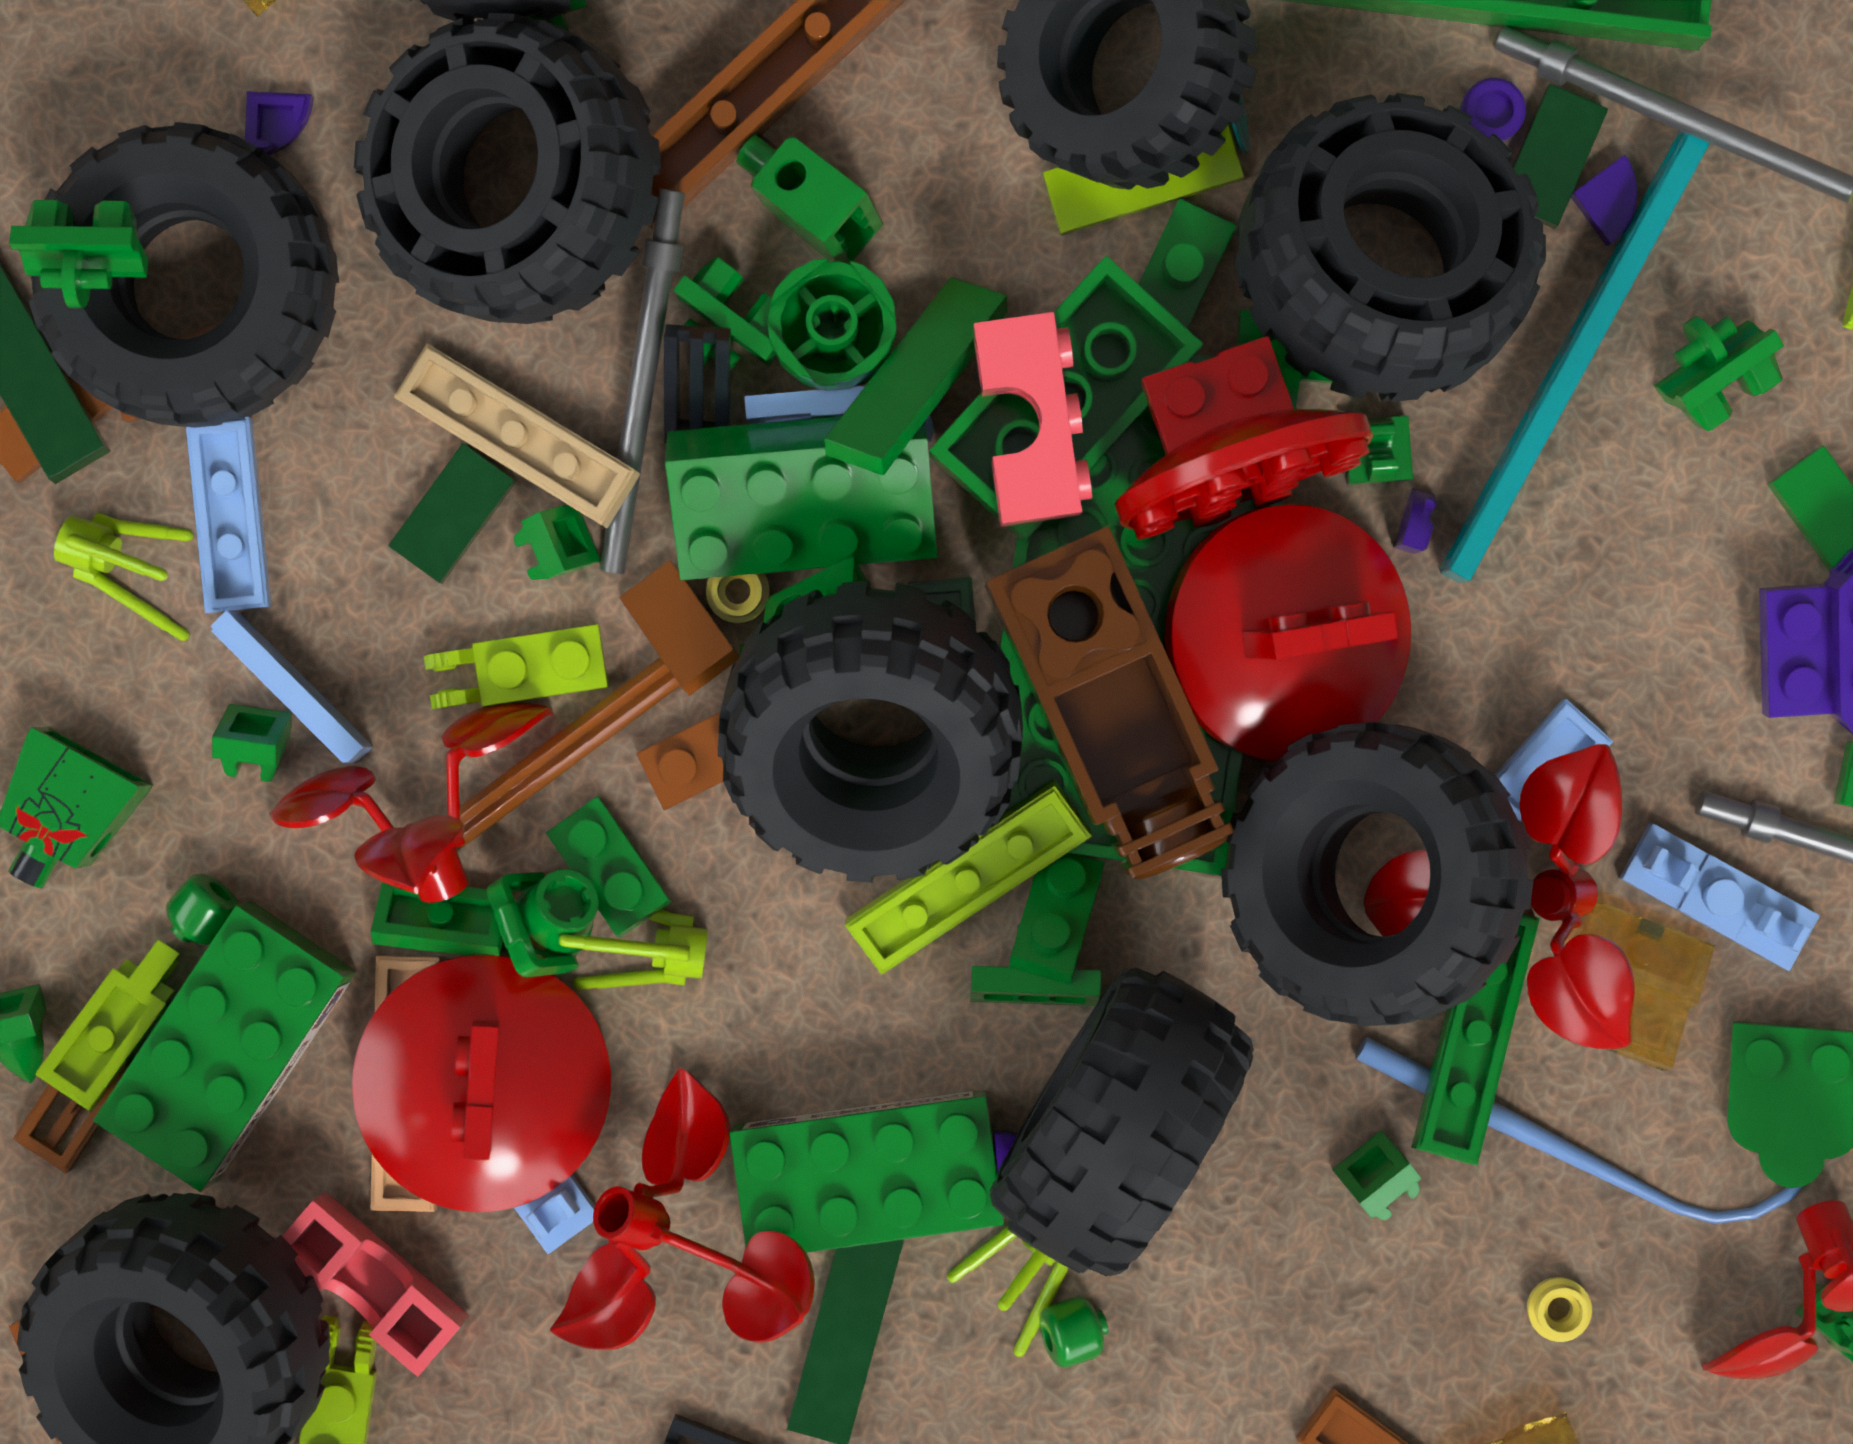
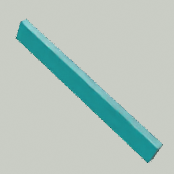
(1573, 357)

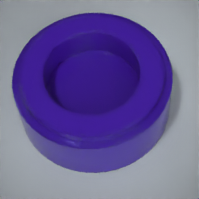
(1495, 107)

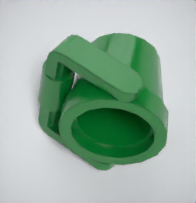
(544, 911)

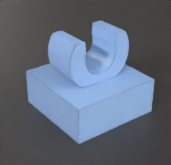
(558, 1214)

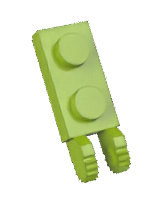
(526, 667)
(348, 1393)

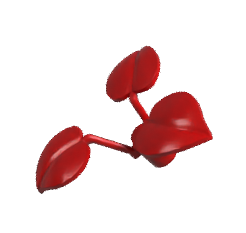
(422, 853)
(1588, 983)
(1829, 1243)
(611, 1298)

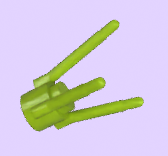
(94, 549)
(676, 950)
(1018, 1284)

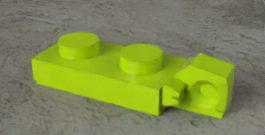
(111, 1027)

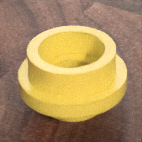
(742, 612)
(1573, 1323)

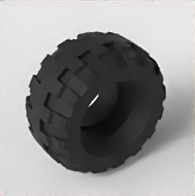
(587, 185)
(284, 297)
(1344, 310)
(857, 803)
(1288, 856)
(1123, 1123)
(112, 1376)

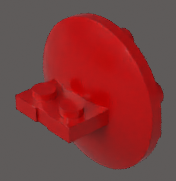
(1231, 430)
(1287, 628)
(481, 1084)

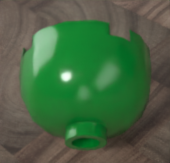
(832, 324)

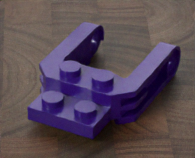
(1809, 647)

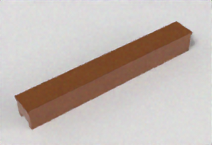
(760, 88)

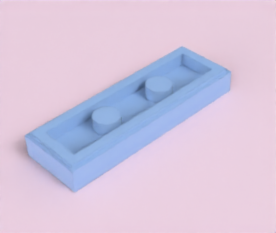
(228, 516)
(291, 687)

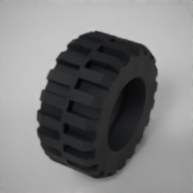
(1164, 126)

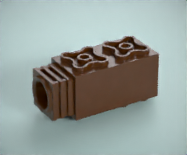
(1112, 703)

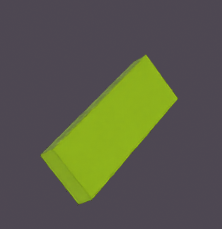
(1085, 203)

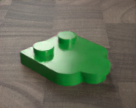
(1791, 1097)

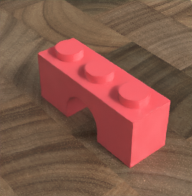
(1027, 360)
(399, 1303)

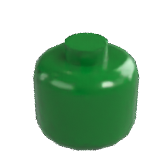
(200, 909)
(1073, 1331)

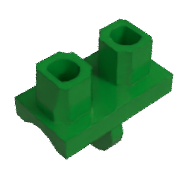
(79, 256)
(708, 296)
(1713, 362)

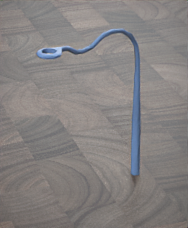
(1534, 1135)

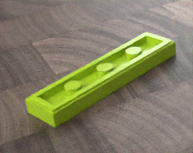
(1004, 857)

